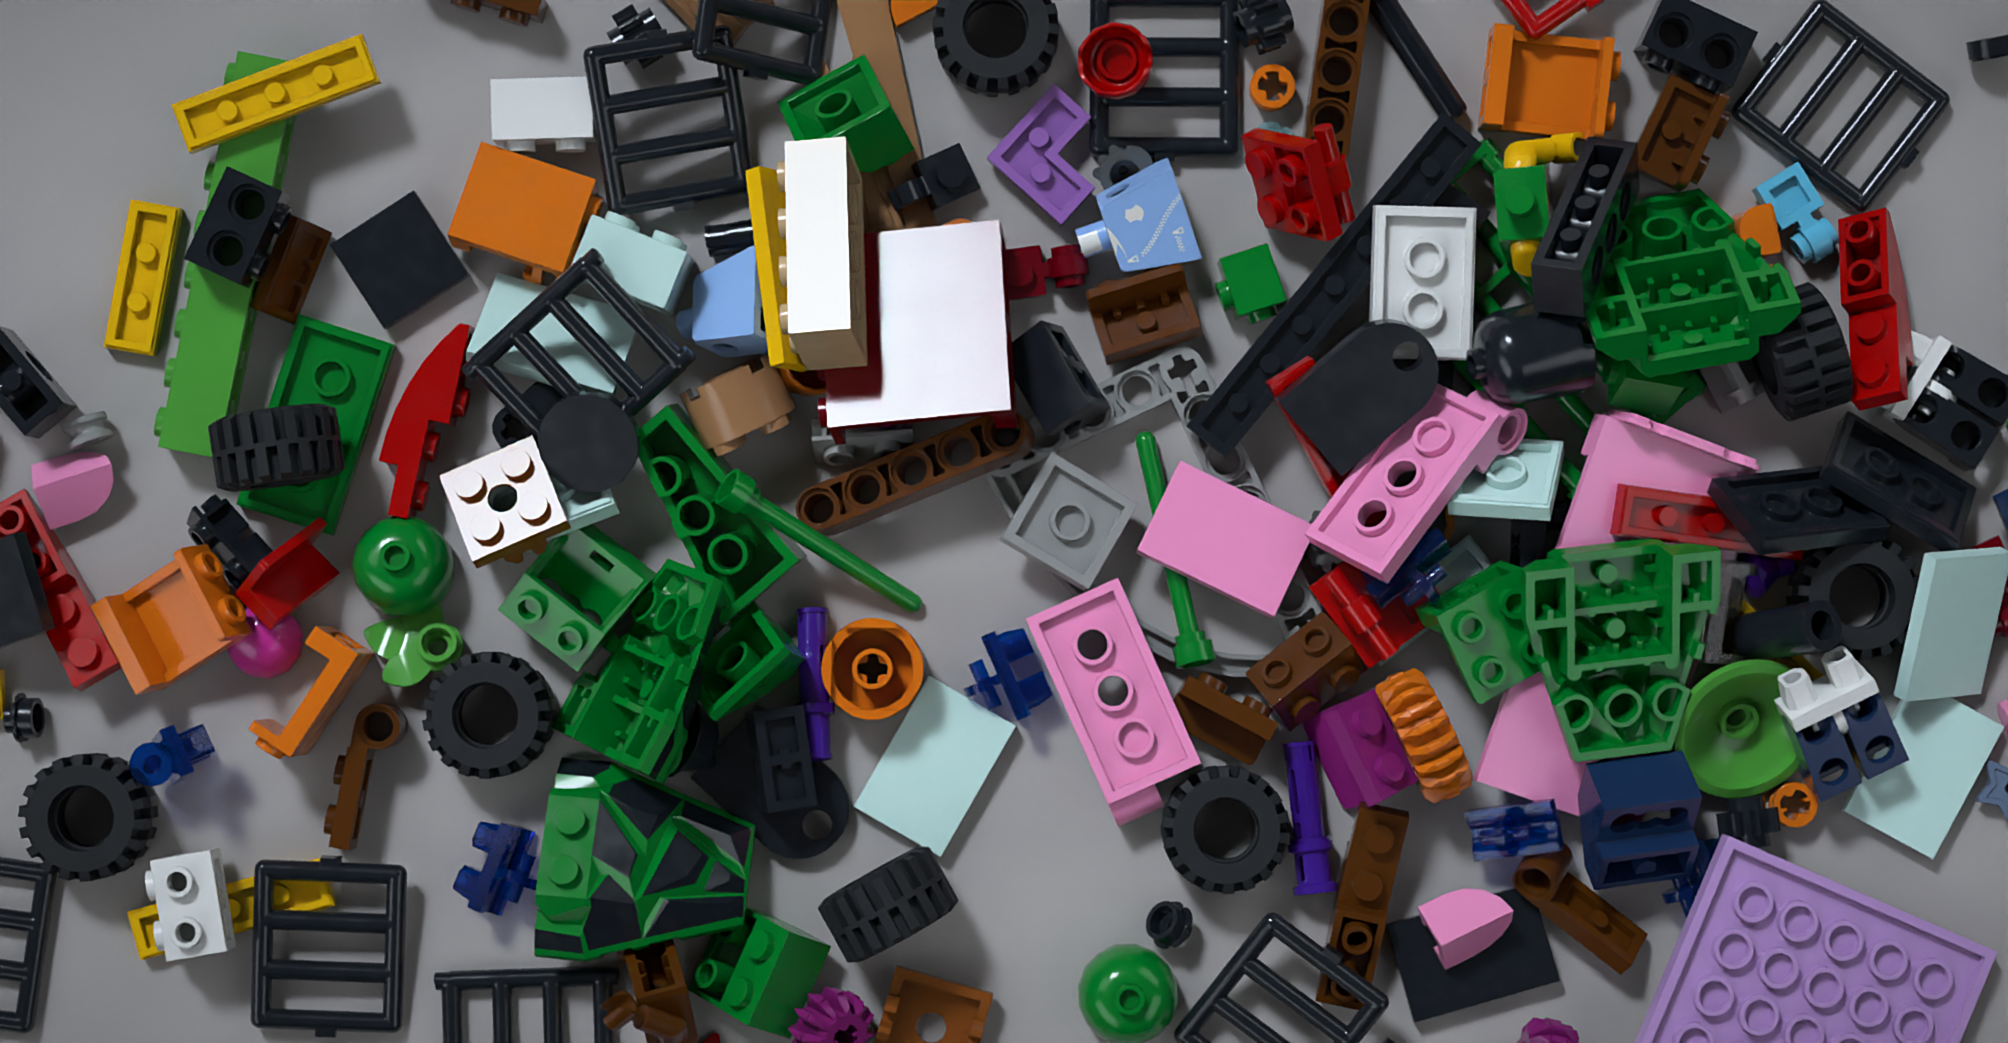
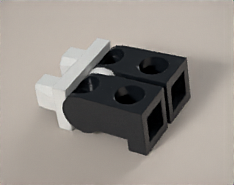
(1951, 401)

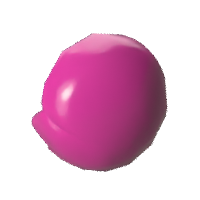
(268, 651)

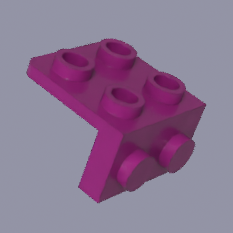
(1360, 751)

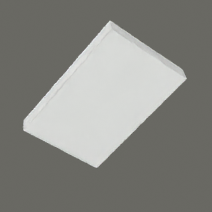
(1425, 275)

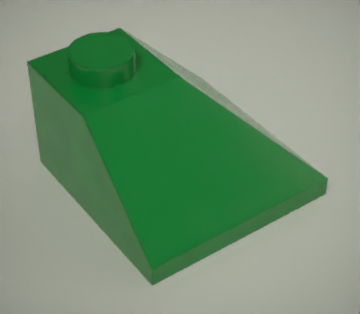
(851, 106)
(746, 662)

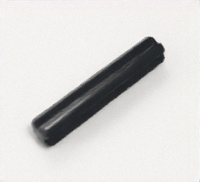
(1418, 57)

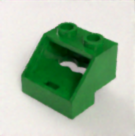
(602, 583)

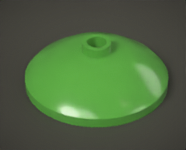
(1742, 751)

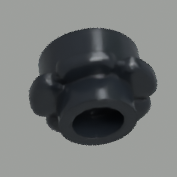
(24, 718)
(1169, 924)

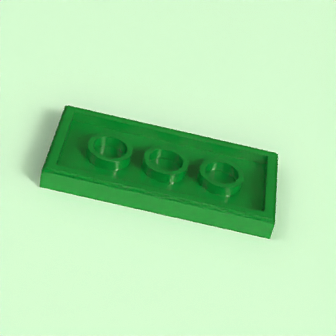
(336, 370)

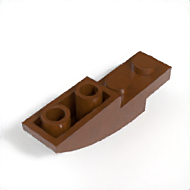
(1363, 896)

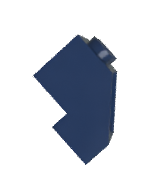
(1638, 850)

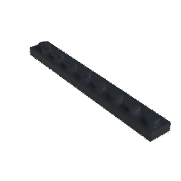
(1328, 289)

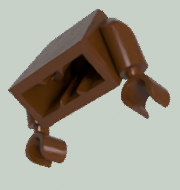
(660, 993)

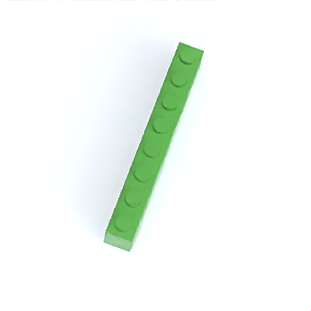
(218, 316)

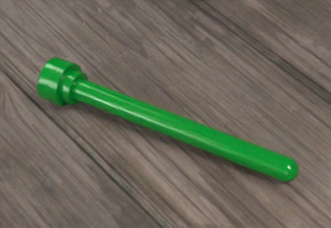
(740, 494)
(1191, 645)

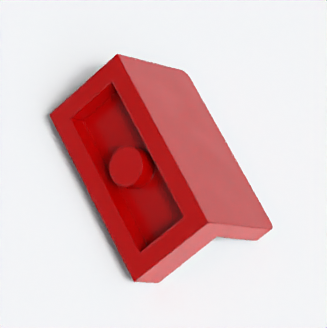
(288, 577)

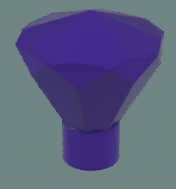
(1768, 572)

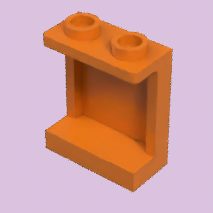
(1547, 84)
(524, 209)
(173, 620)
(315, 712)

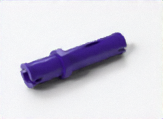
(812, 694)

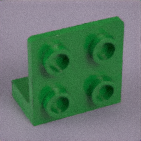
(1485, 630)

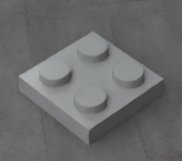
(1068, 522)

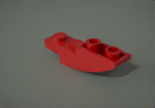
(1877, 309)
(430, 398)
(77, 632)

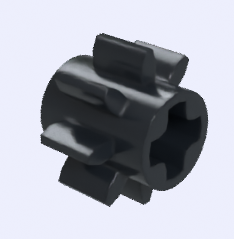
(1263, 24)
(632, 26)
(1749, 820)

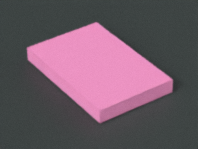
(1225, 539)

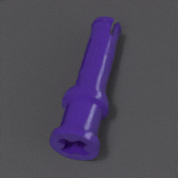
(1309, 842)

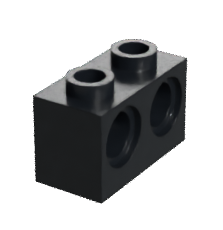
(1698, 29)
(226, 222)

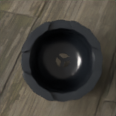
(1530, 355)

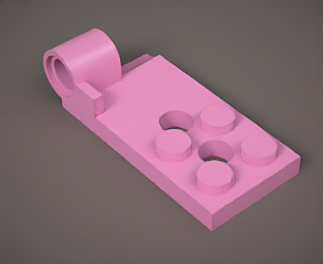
(1443, 448)
(1125, 743)

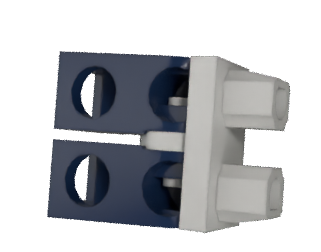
(1837, 724)

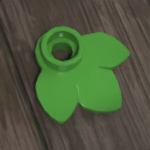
(407, 644)

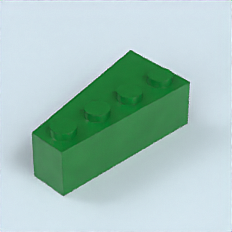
(726, 545)

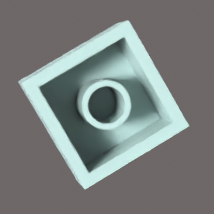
(644, 266)

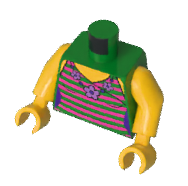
(1525, 195)

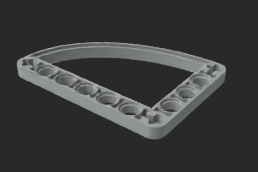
(1244, 478)

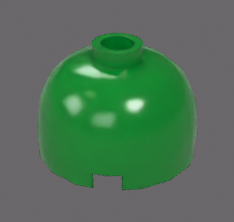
(403, 566)
(1127, 994)

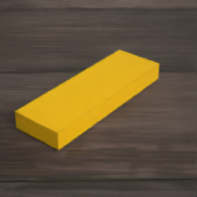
(143, 278)

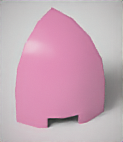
(72, 486)
(1465, 923)

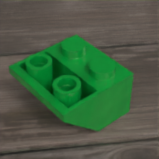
(760, 971)

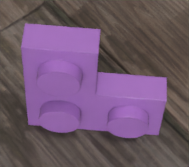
(1032, 156)

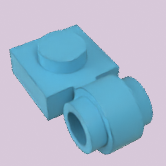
(1793, 201)

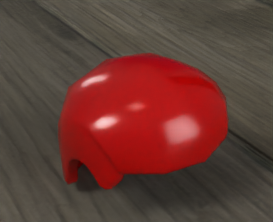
(1115, 60)

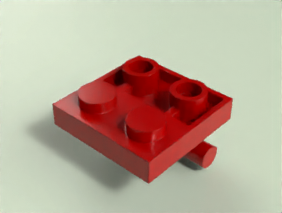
(1300, 181)
(1371, 630)

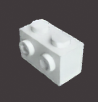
(542, 113)
(190, 904)

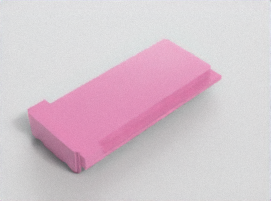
(1525, 741)

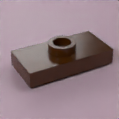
(291, 270)

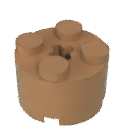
(738, 404)

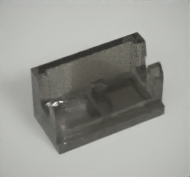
(1719, 627)

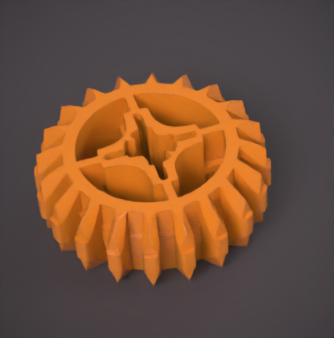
(1425, 735)

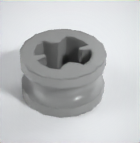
(87, 430)

